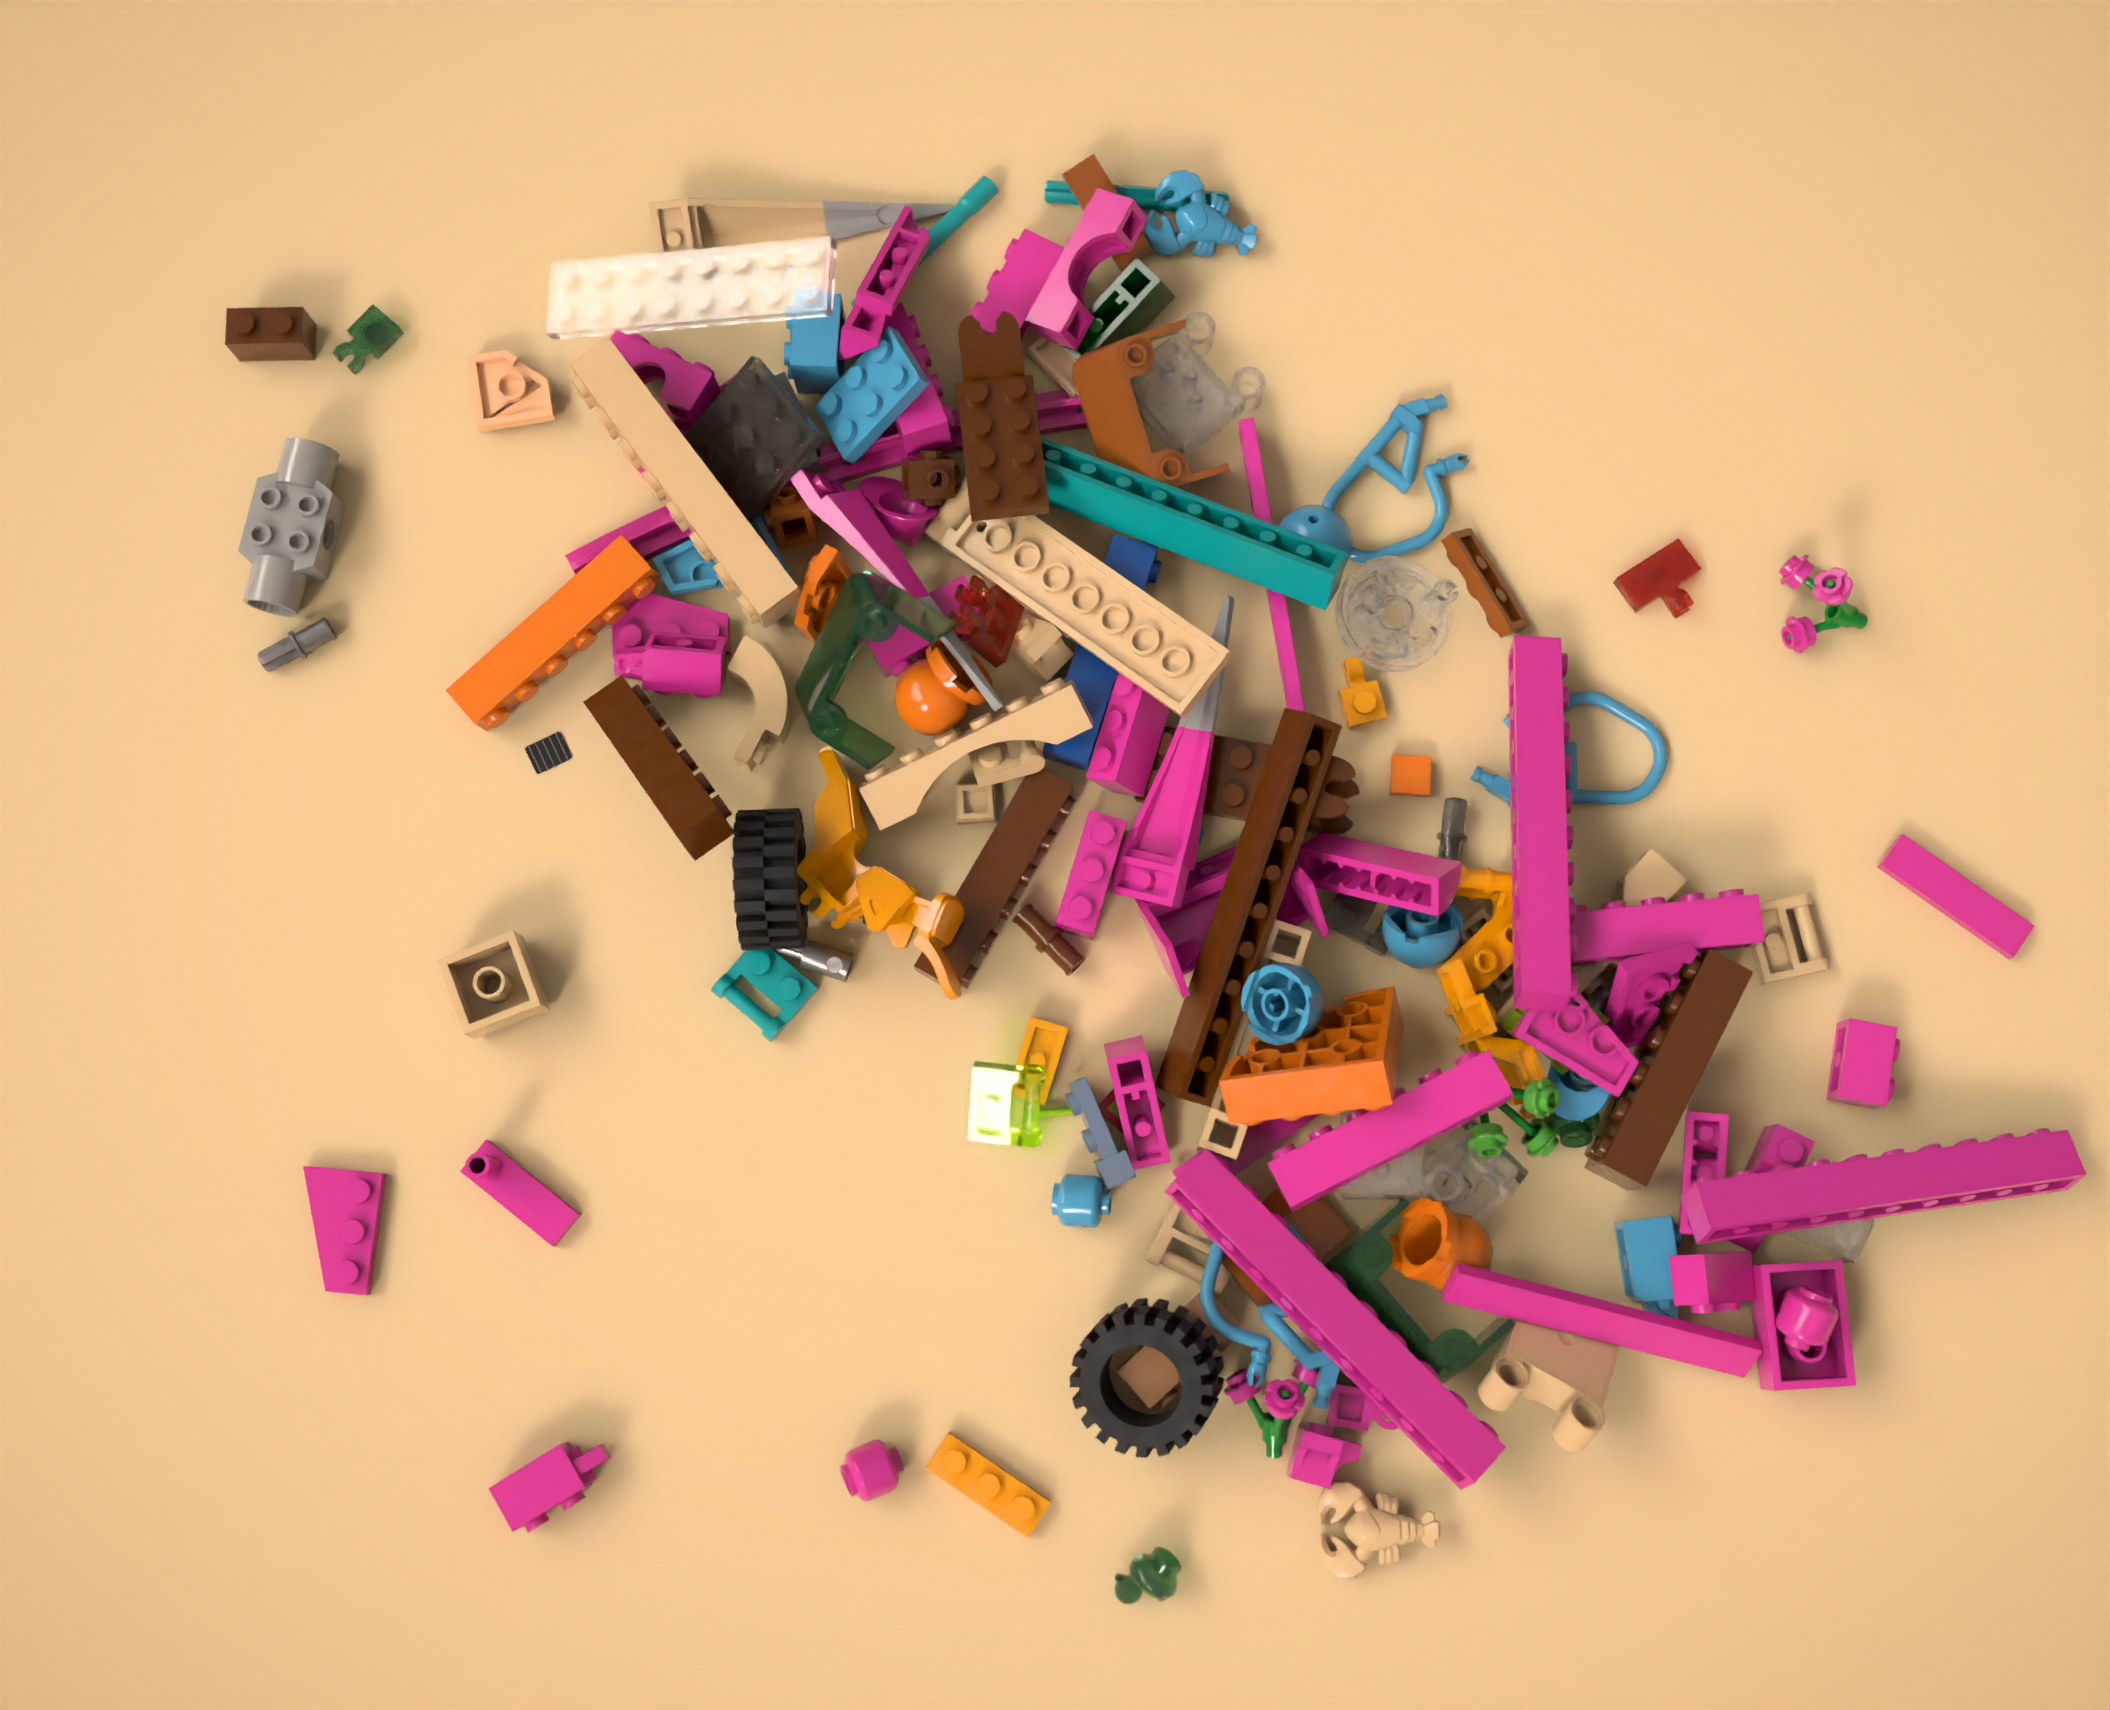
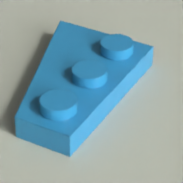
(687, 571)

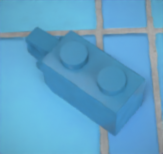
(1645, 1263)

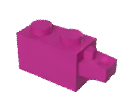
(546, 1483)

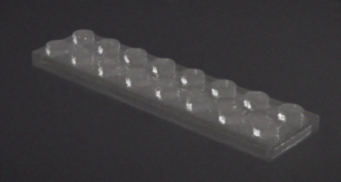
(692, 288)

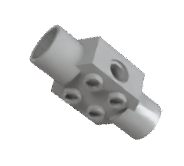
(292, 527)

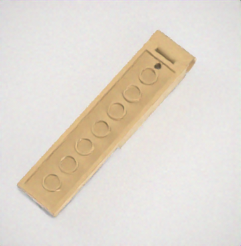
(1084, 601)

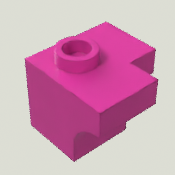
(1319, 1454)

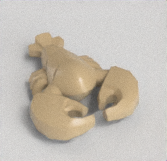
(1368, 1529)

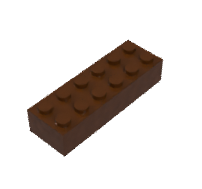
(1667, 1071)

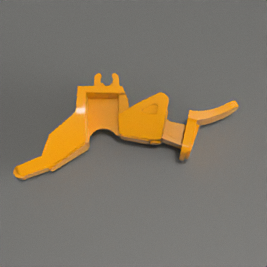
(875, 893)

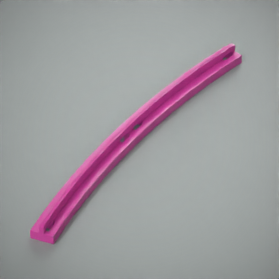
(659, 532)

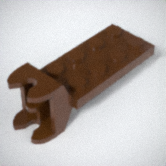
(999, 424)
(1236, 773)

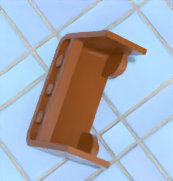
(1113, 412)

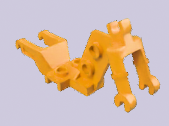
(1474, 969)

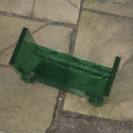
(868, 610)
(1370, 1256)

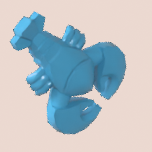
(1195, 220)

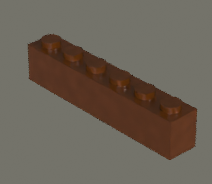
(659, 768)
(1002, 868)

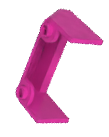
(1182, 931)

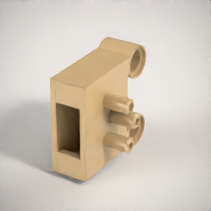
(1556, 1370)

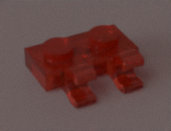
(995, 624)

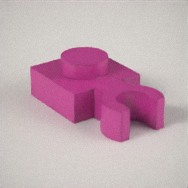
(1354, 1409)

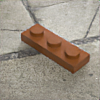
(1485, 583)

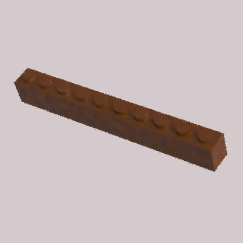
(1248, 905)

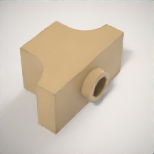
(1039, 647)

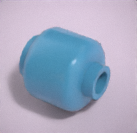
(1080, 1200)

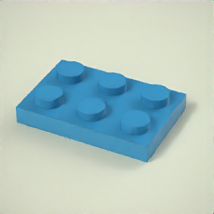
(871, 395)

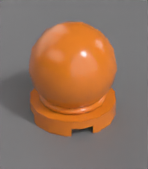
(936, 692)
(1435, 1240)

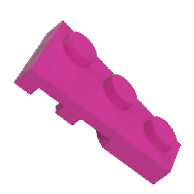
(1639, 988)
(1579, 1043)
(346, 1225)

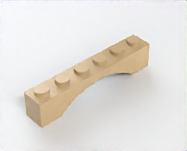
(1047, 718)
(1645, 879)
(1285, 945)

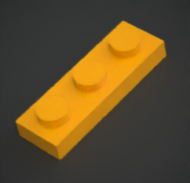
(988, 1484)

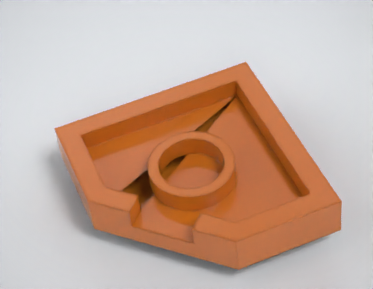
(819, 591)

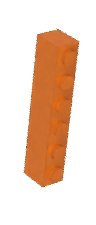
(553, 634)

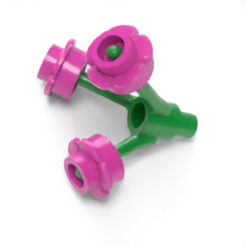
(1828, 587)
(1282, 1401)

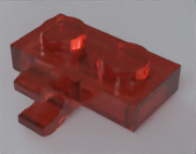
(1660, 578)

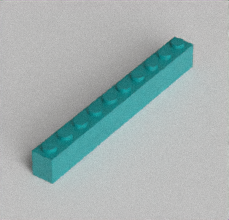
(1192, 526)

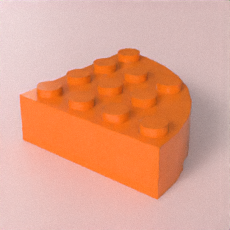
(1334, 1069)

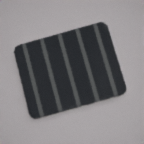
(548, 753)

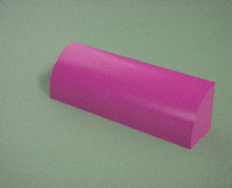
(1380, 873)

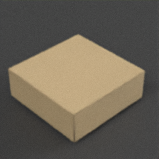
(975, 804)

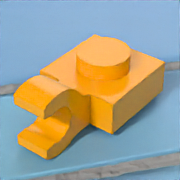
(1361, 699)

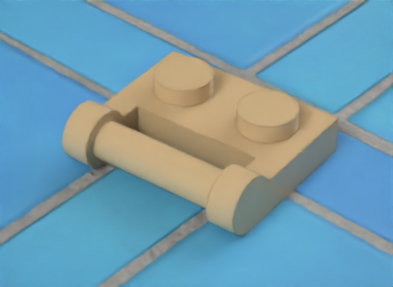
(994, 764)
(1778, 956)
(1185, 1230)

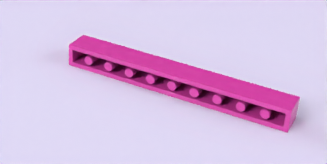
(1540, 825)
(1881, 1185)
(1336, 1319)

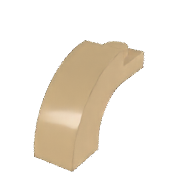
(772, 714)

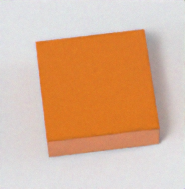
(1410, 775)

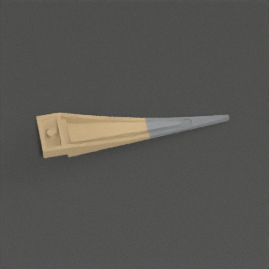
(732, 222)

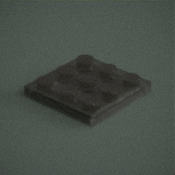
(754, 437)

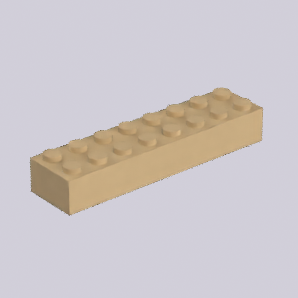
(682, 478)

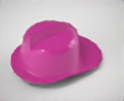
(901, 517)

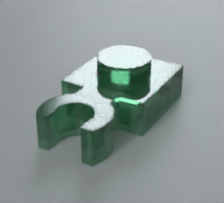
(371, 334)

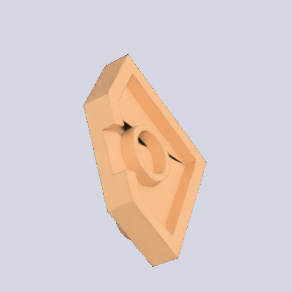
(508, 392)

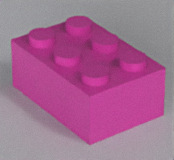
(1786, 1366)

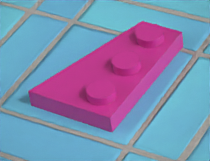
(667, 615)

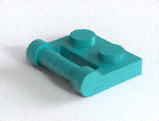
(775, 980)

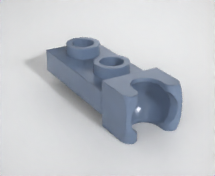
(1113, 1164)

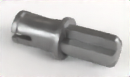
(296, 645)

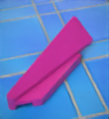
(884, 285)

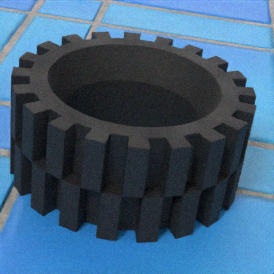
(766, 882)
(1184, 1348)

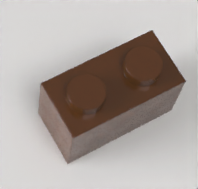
(270, 334)

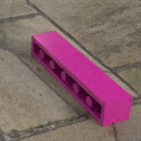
(1624, 931)
(1383, 1135)

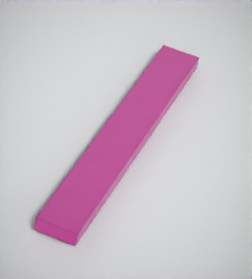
(1276, 600)
(1600, 1320)

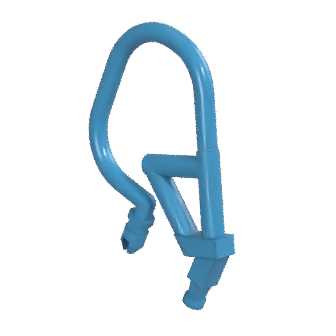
(1407, 419)
(1501, 788)
(1272, 1317)

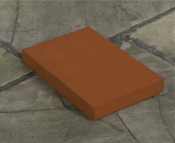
(1316, 1223)

